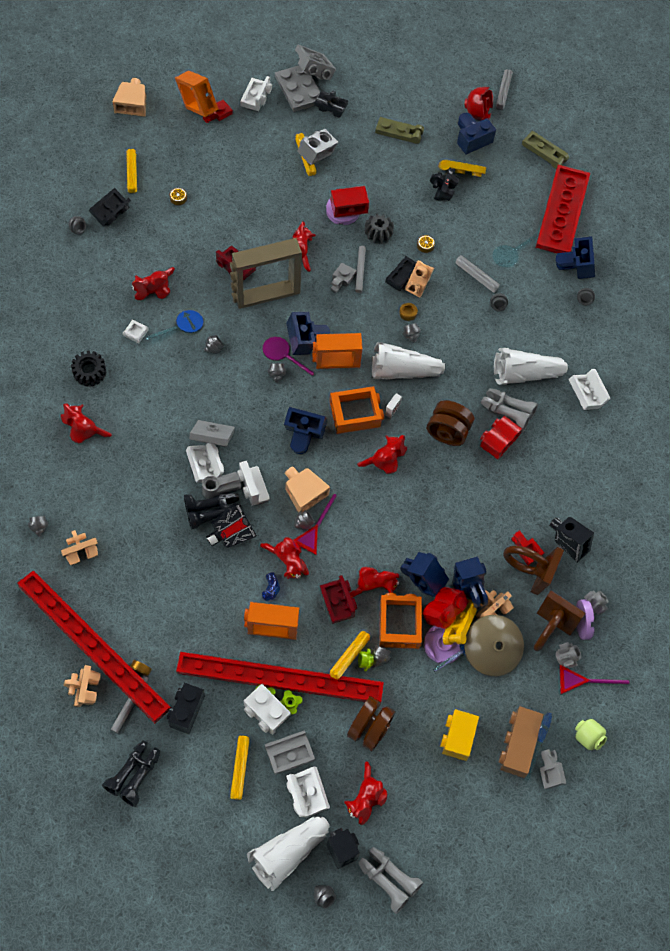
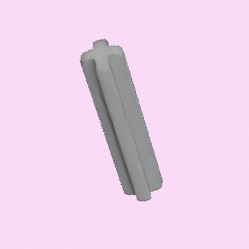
(504, 89)
(477, 273)

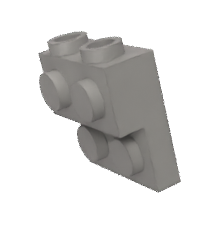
(315, 63)

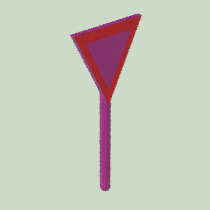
(308, 539)
(571, 680)

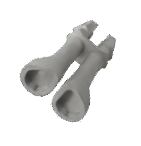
(496, 399)
(409, 884)

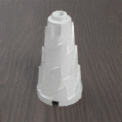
(395, 362)
(520, 366)
(286, 851)

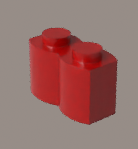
(500, 437)
(445, 607)

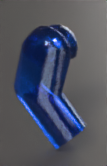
(273, 587)

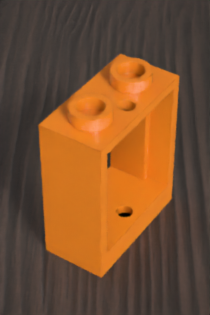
(196, 99)
(337, 350)
(364, 423)
(272, 620)
(400, 640)

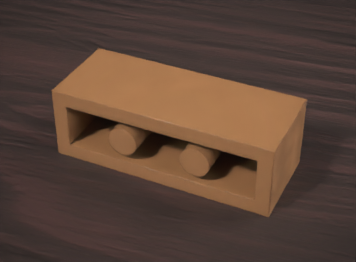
(520, 741)

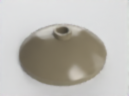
(482, 650)

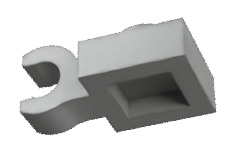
(342, 276)
(552, 772)

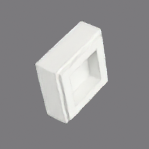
(135, 331)
(393, 405)

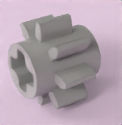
(598, 601)
(568, 655)

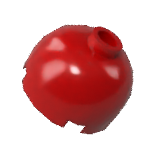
(479, 103)

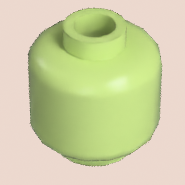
(590, 734)

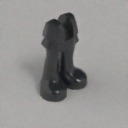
(193, 506)
(129, 793)

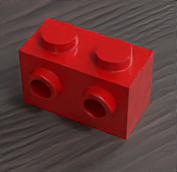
(349, 201)

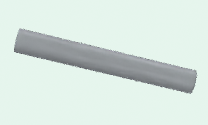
(360, 269)
(125, 712)

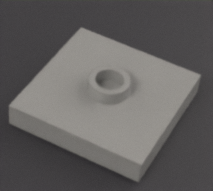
(212, 433)

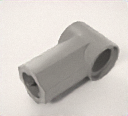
(222, 484)

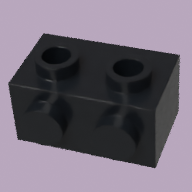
(186, 709)
(343, 847)

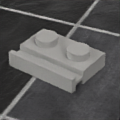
(289, 752)

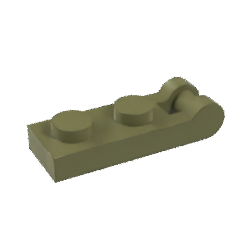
(399, 130)
(545, 149)

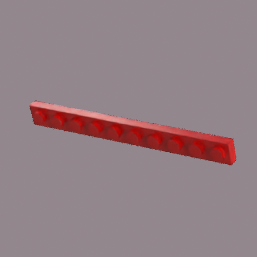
(94, 646)
(278, 677)

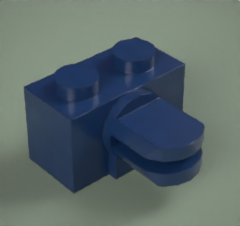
(474, 134)
(580, 258)
(303, 332)
(305, 426)
(425, 573)
(469, 578)

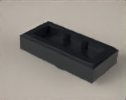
(400, 275)

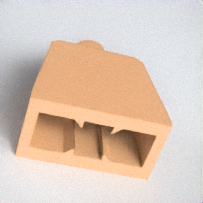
(130, 98)
(305, 488)

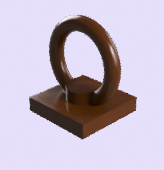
(544, 569)
(559, 614)

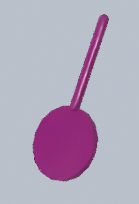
(277, 349)

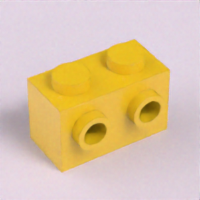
(459, 735)

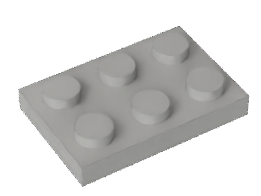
(297, 87)

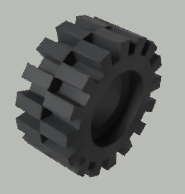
(83, 360)

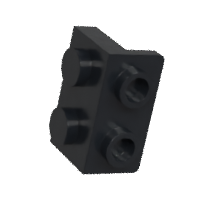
(109, 206)

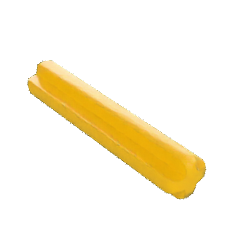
(310, 169)
(131, 171)
(349, 655)
(239, 767)

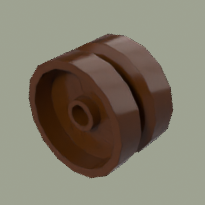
(450, 423)
(374, 725)

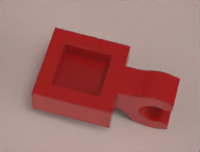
(223, 112)
(519, 539)

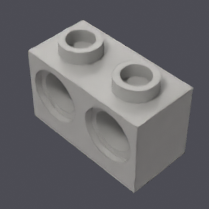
(317, 146)

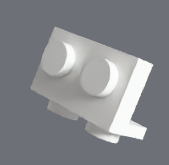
(256, 93)
(590, 390)
(204, 461)
(254, 484)
(266, 709)
(307, 792)

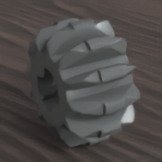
(379, 228)

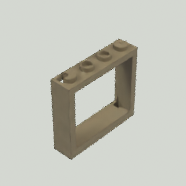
(261, 256)

